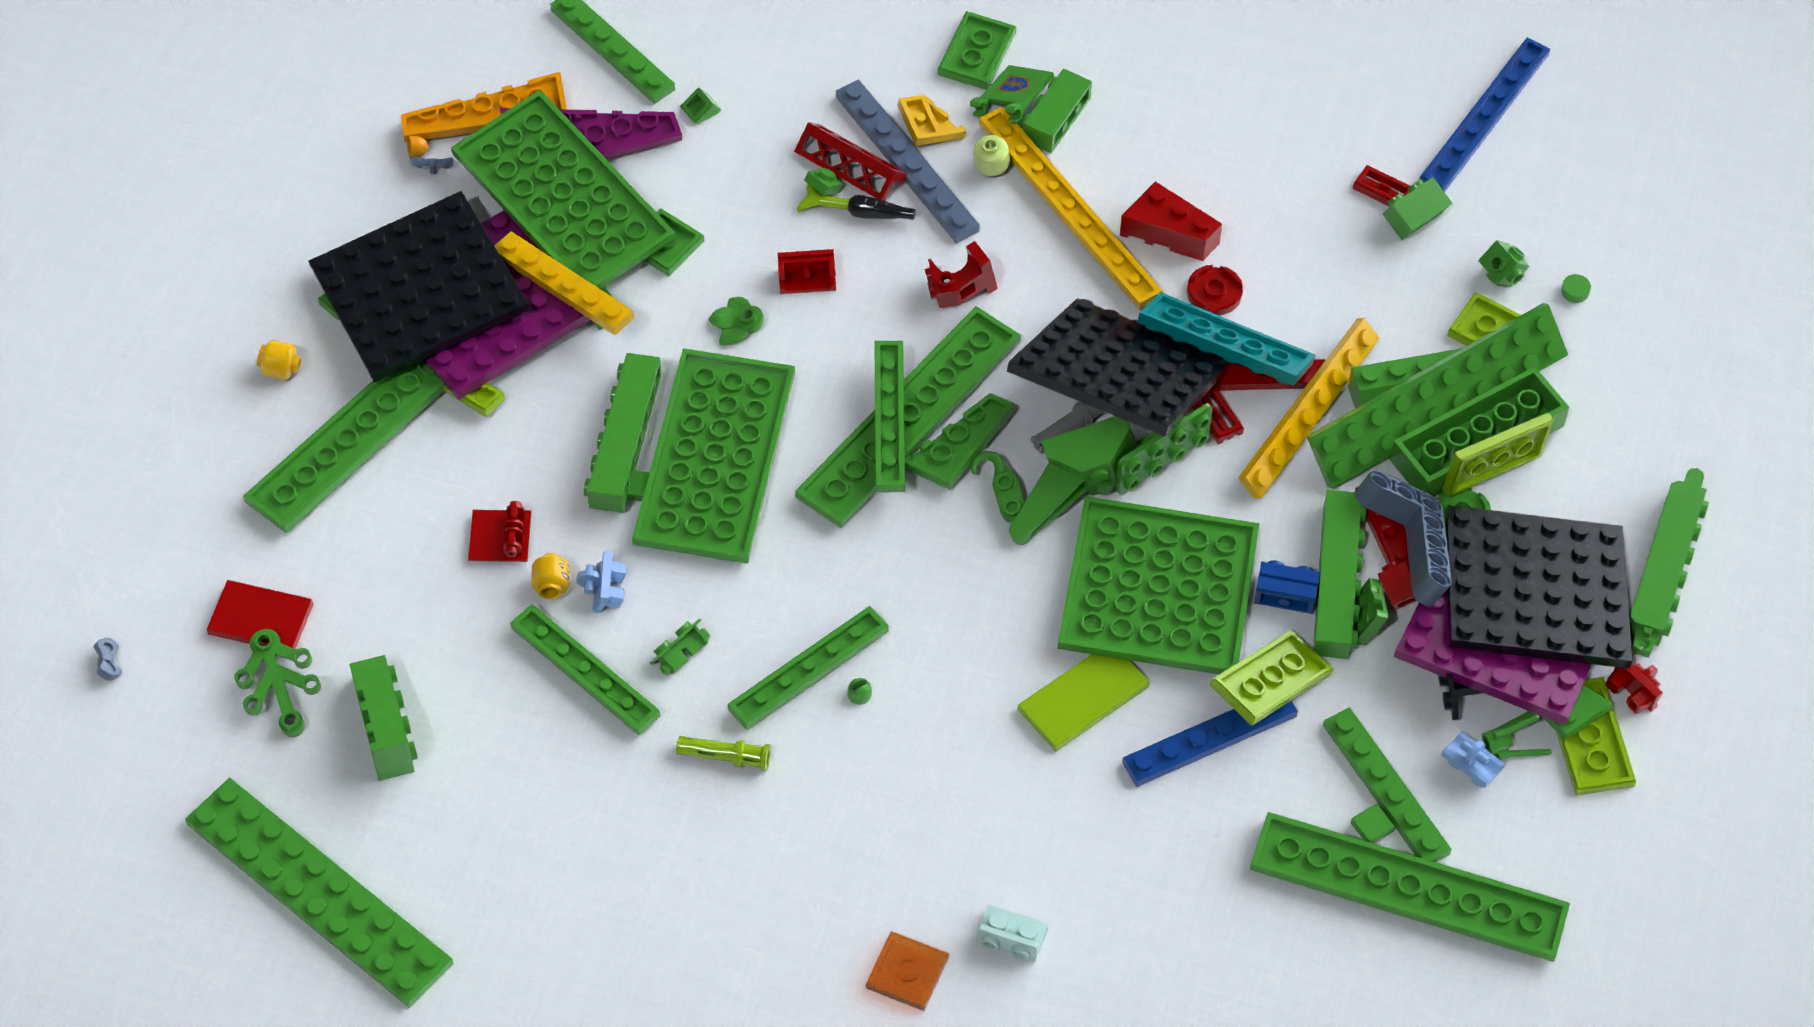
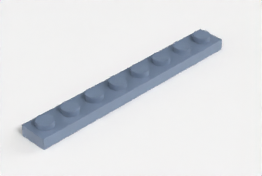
(904, 155)

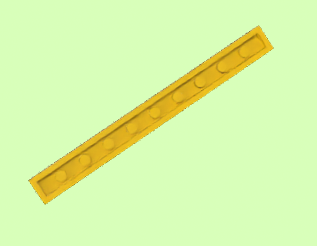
(1072, 209)

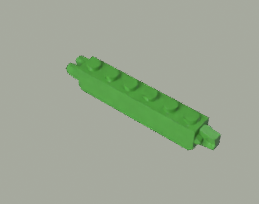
(1666, 561)

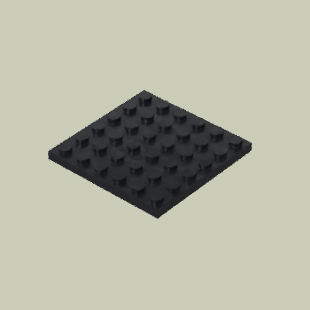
(418, 286)
(1119, 366)
(1537, 587)

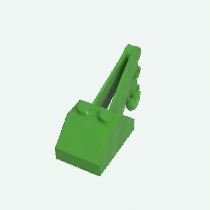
(1078, 464)

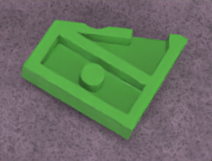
(1372, 610)

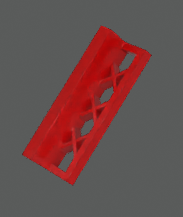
(855, 153)

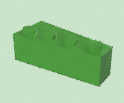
(382, 717)

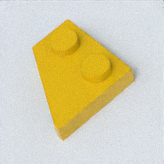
(927, 122)

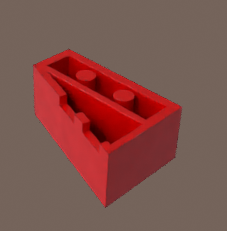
(1172, 222)

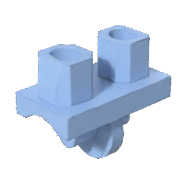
(600, 579)
(1473, 759)

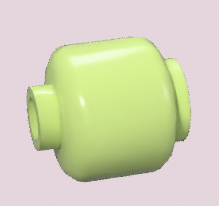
(991, 155)

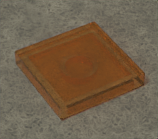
(907, 971)

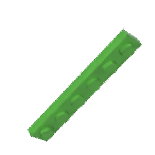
(614, 48)
(889, 416)
(808, 667)
(585, 669)
(1386, 786)

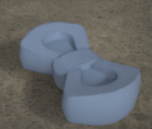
(432, 162)
(106, 665)

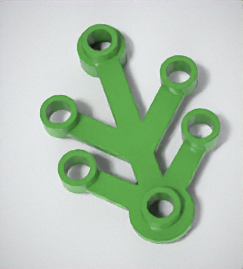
(275, 676)

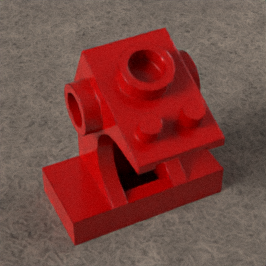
(965, 283)

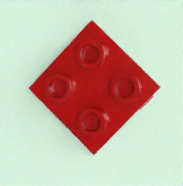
(500, 534)

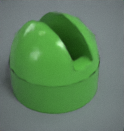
(862, 694)

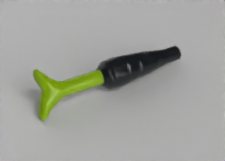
(858, 206)

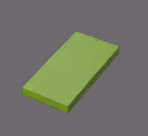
(1497, 454)
(1271, 677)
(1082, 698)
(1597, 753)

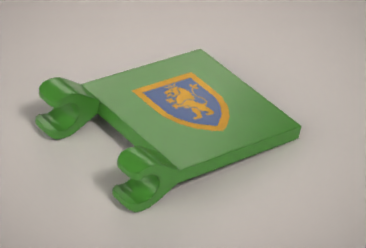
(1014, 88)

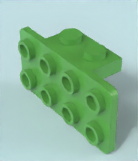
(1157, 451)

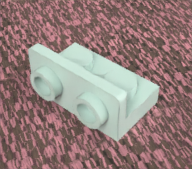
(1011, 933)

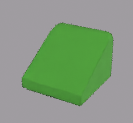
(700, 106)

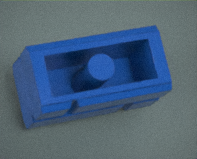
(1287, 586)

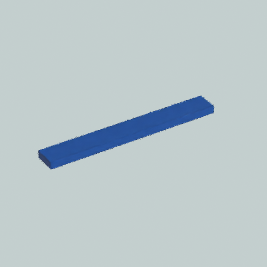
(1486, 113)

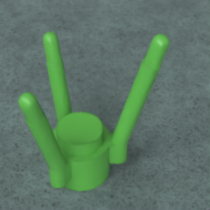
(1500, 739)

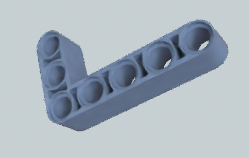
(1424, 531)

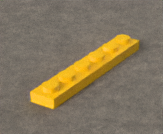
(564, 283)

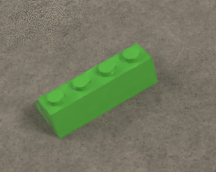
(1374, 379)

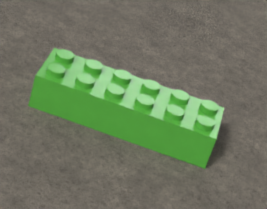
(1427, 451)

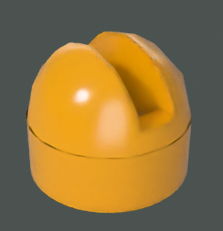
(416, 146)

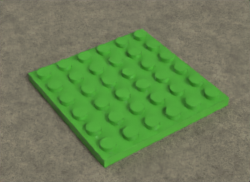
(1159, 586)

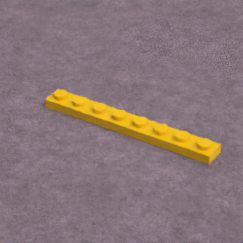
(1308, 408)

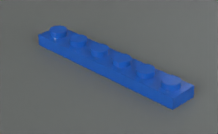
(1198, 743)

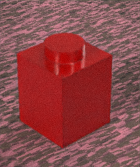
(1397, 584)

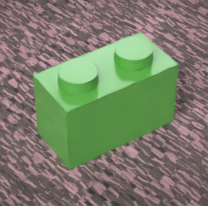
(1416, 208)

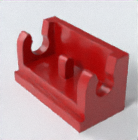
(806, 271)

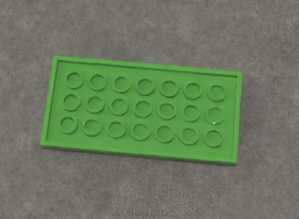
(563, 191)
(714, 456)

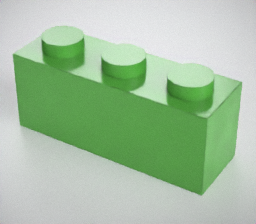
(1057, 109)

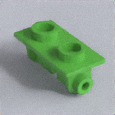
(671, 654)

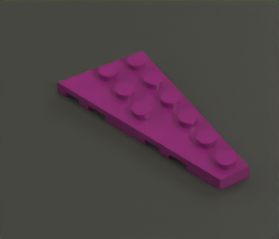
(624, 134)

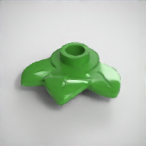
(736, 320)

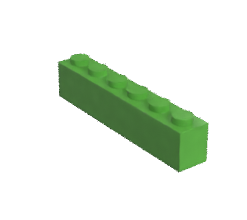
(623, 432)
(1337, 578)

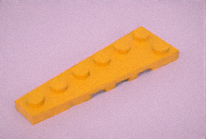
(468, 116)

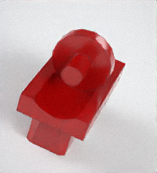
(1639, 684)

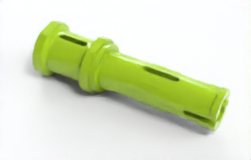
(737, 753)

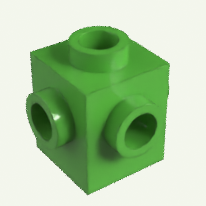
(1504, 263)

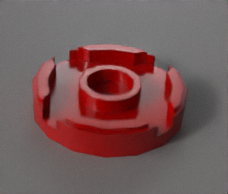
(1215, 289)

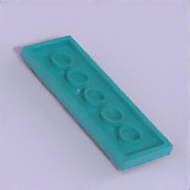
(1226, 338)

